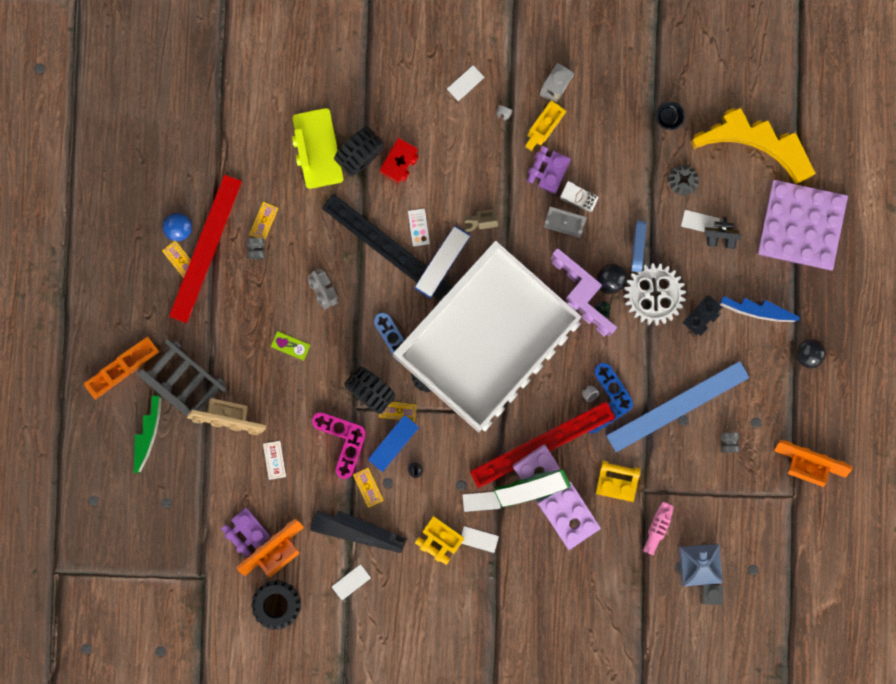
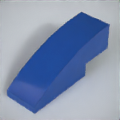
(393, 443)

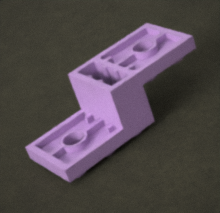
(582, 293)
(562, 505)

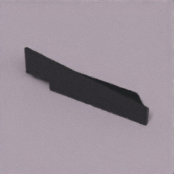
(356, 530)

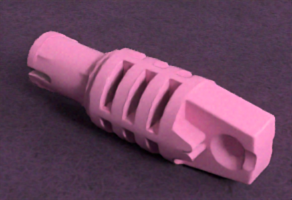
(658, 527)

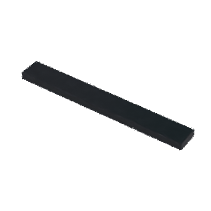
(380, 242)

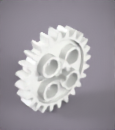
(672, 294)

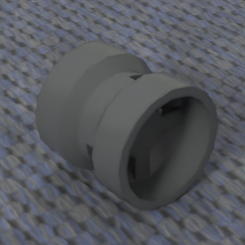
(255, 248)
(730, 442)

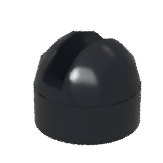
(419, 470)

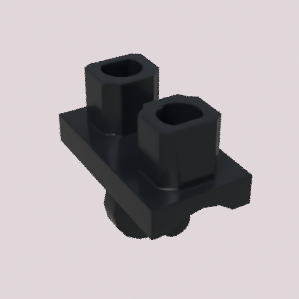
(730, 235)

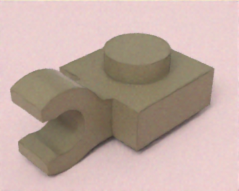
(484, 219)

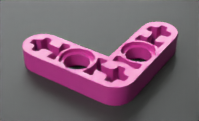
(346, 434)

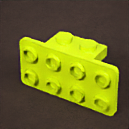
(316, 148)

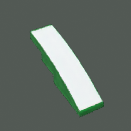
(145, 441)
(532, 488)

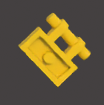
(444, 536)

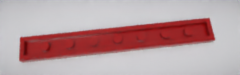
(205, 249)
(551, 439)

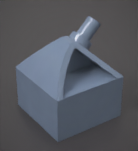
(700, 564)

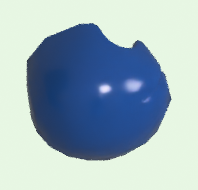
(177, 227)

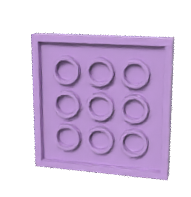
(802, 225)

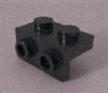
(705, 312)

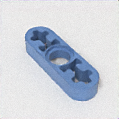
(638, 246)
(381, 328)

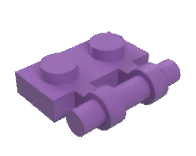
(553, 173)
(250, 529)

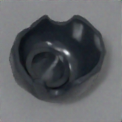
(670, 115)
(612, 278)
(811, 353)

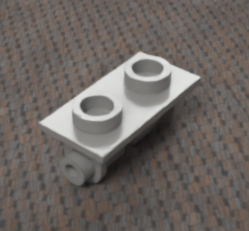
(325, 297)

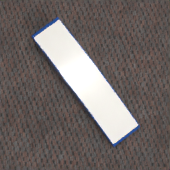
(442, 261)
(765, 311)

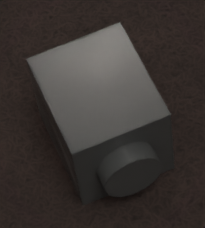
(711, 594)

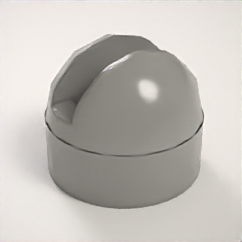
(503, 110)
(590, 393)

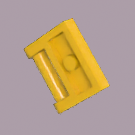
(615, 487)

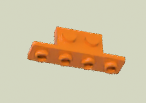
(811, 465)
(273, 553)

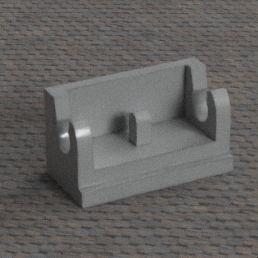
(565, 222)

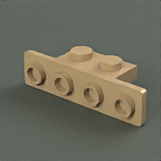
(226, 414)

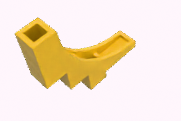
(736, 128)

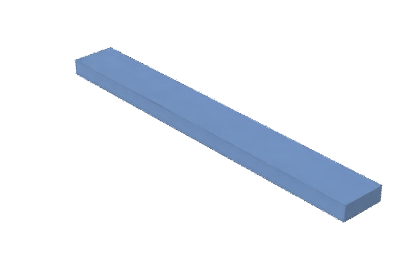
(677, 406)

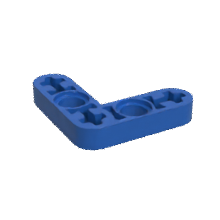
(614, 405)

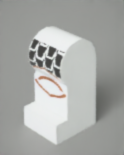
(578, 197)

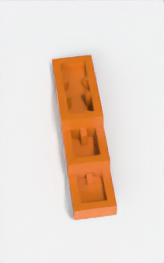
(121, 368)

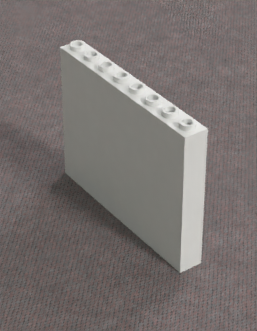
(487, 337)

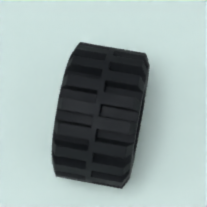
(359, 151)
(369, 389)
(261, 613)

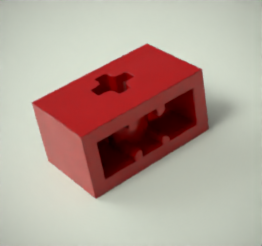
(400, 150)

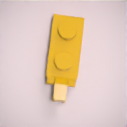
(545, 124)

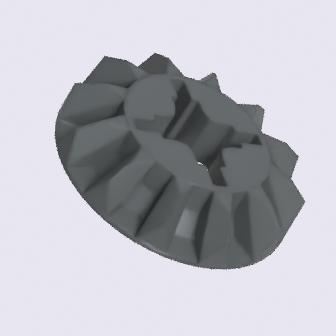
(674, 178)

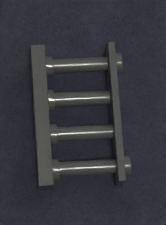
(165, 388)

